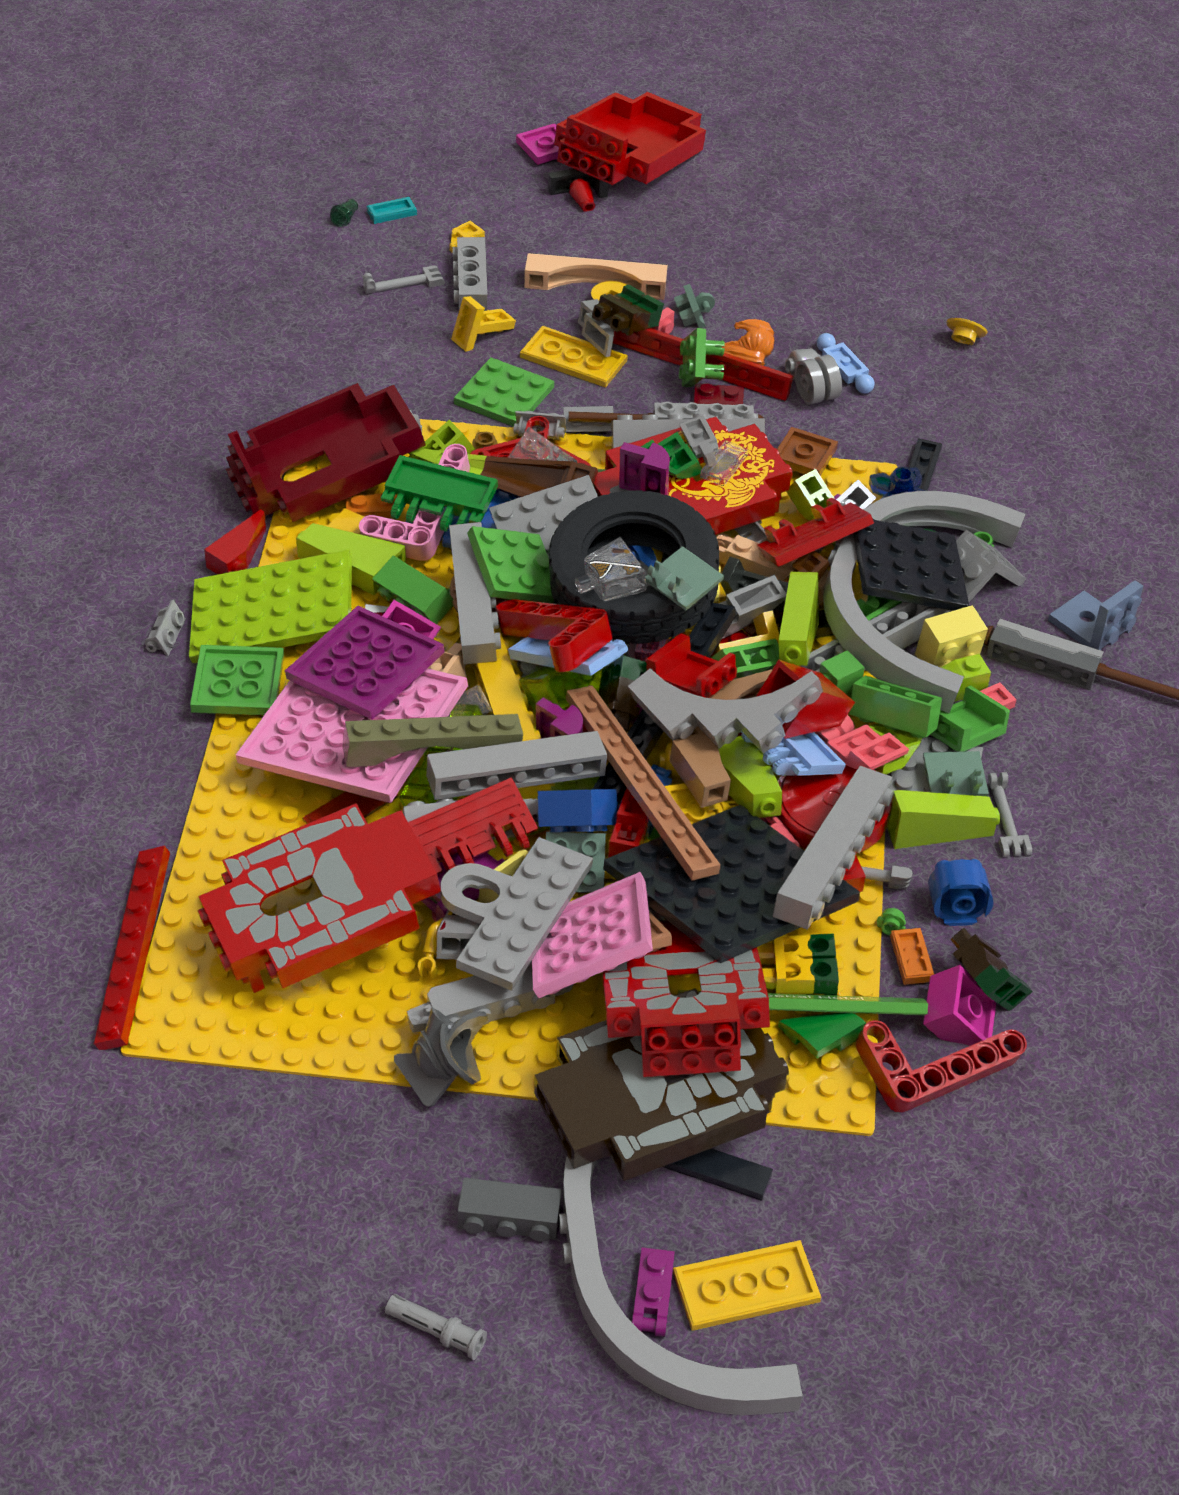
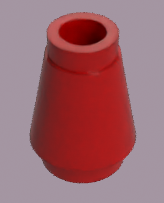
(581, 192)

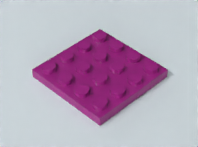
(364, 662)

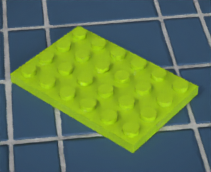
(272, 603)

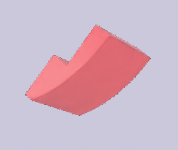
(867, 748)

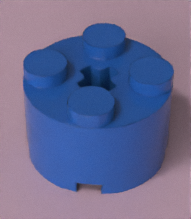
(960, 891)

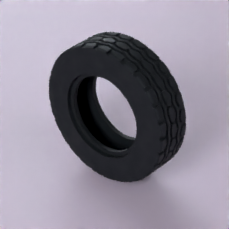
(639, 520)

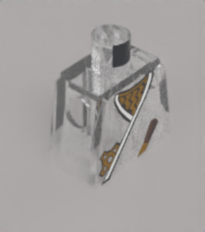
(612, 572)

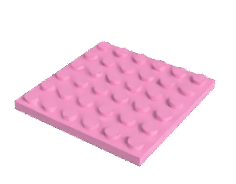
(306, 731)

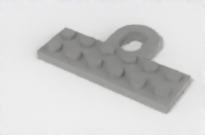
(522, 914)

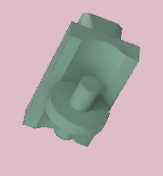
(691, 307)

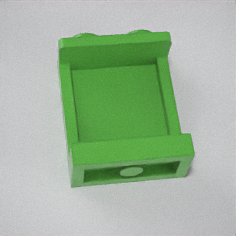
(972, 721)

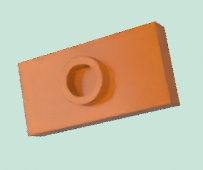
(911, 955)

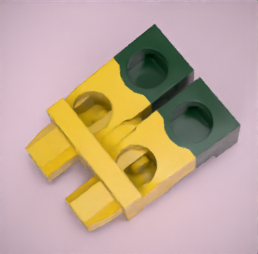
(801, 964)

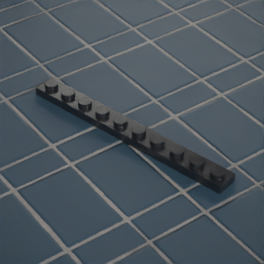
(644, 731)

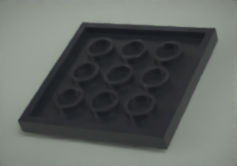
(910, 565)

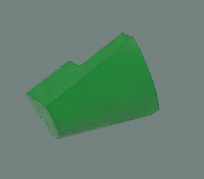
(682, 460)
(823, 1031)

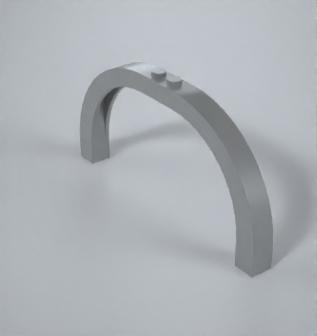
(849, 623)
(679, 1379)

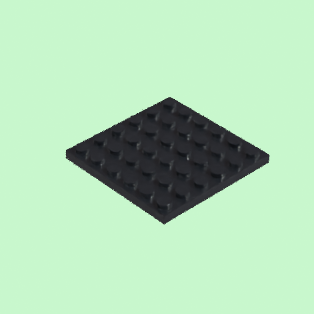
(729, 909)

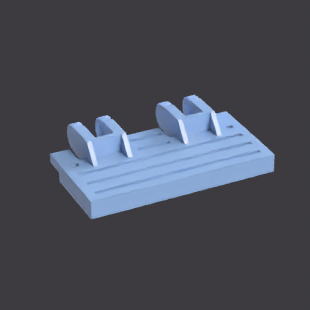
(538, 652)
(802, 756)

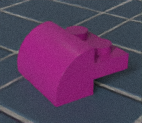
(644, 468)
(554, 721)

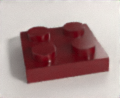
(720, 394)

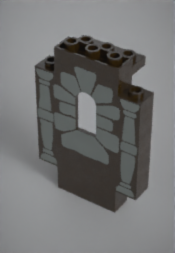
(609, 1109)

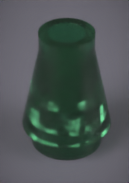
(343, 212)

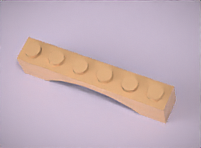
(552, 271)

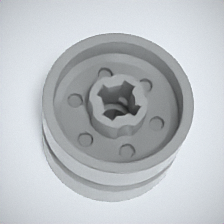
(818, 379)

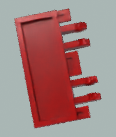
(831, 525)
(472, 825)

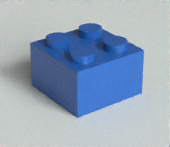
(577, 810)

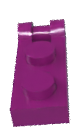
(653, 1290)

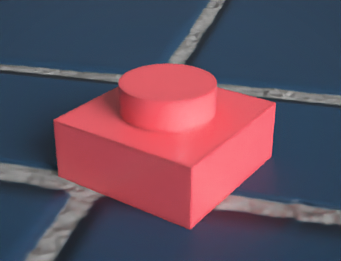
(666, 321)
(1001, 695)

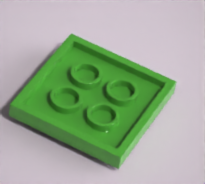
(503, 389)
(512, 564)
(236, 679)

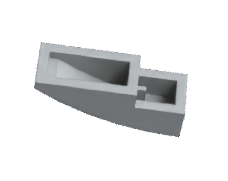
(595, 331)
(753, 601)

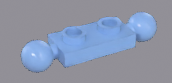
(849, 365)

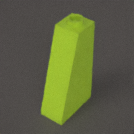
(367, 552)
(799, 618)
(751, 779)
(939, 818)

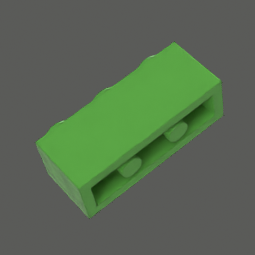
(413, 590)
(895, 706)

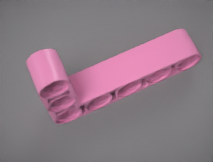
(424, 534)

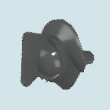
(442, 1055)

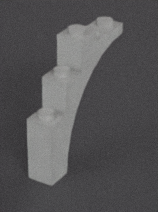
(720, 719)

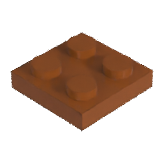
(806, 451)

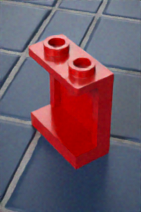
(691, 670)

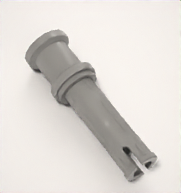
(449, 1331)

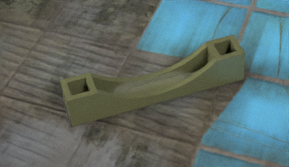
(377, 740)

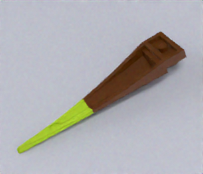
(517, 475)

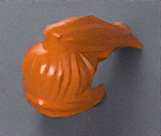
(755, 344)

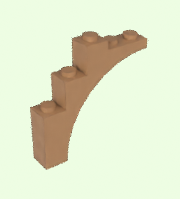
(699, 759)

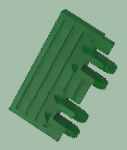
(434, 487)

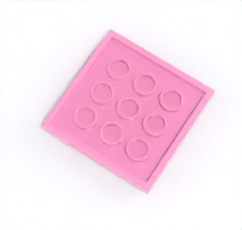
(594, 936)

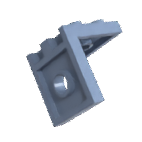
(1108, 618)

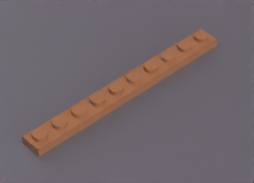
(645, 785)

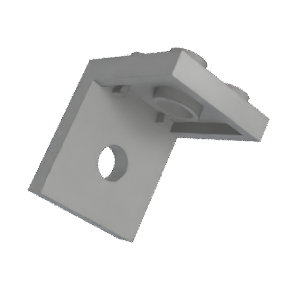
(982, 562)

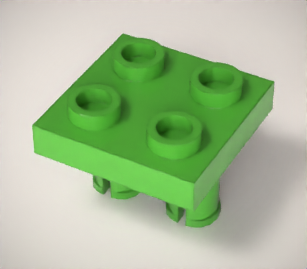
(694, 349)

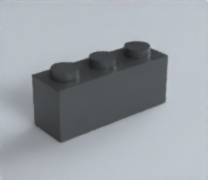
(509, 1209)

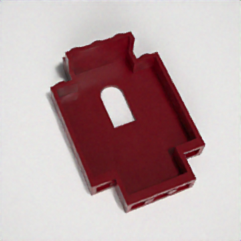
(352, 429)

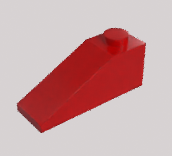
(236, 547)

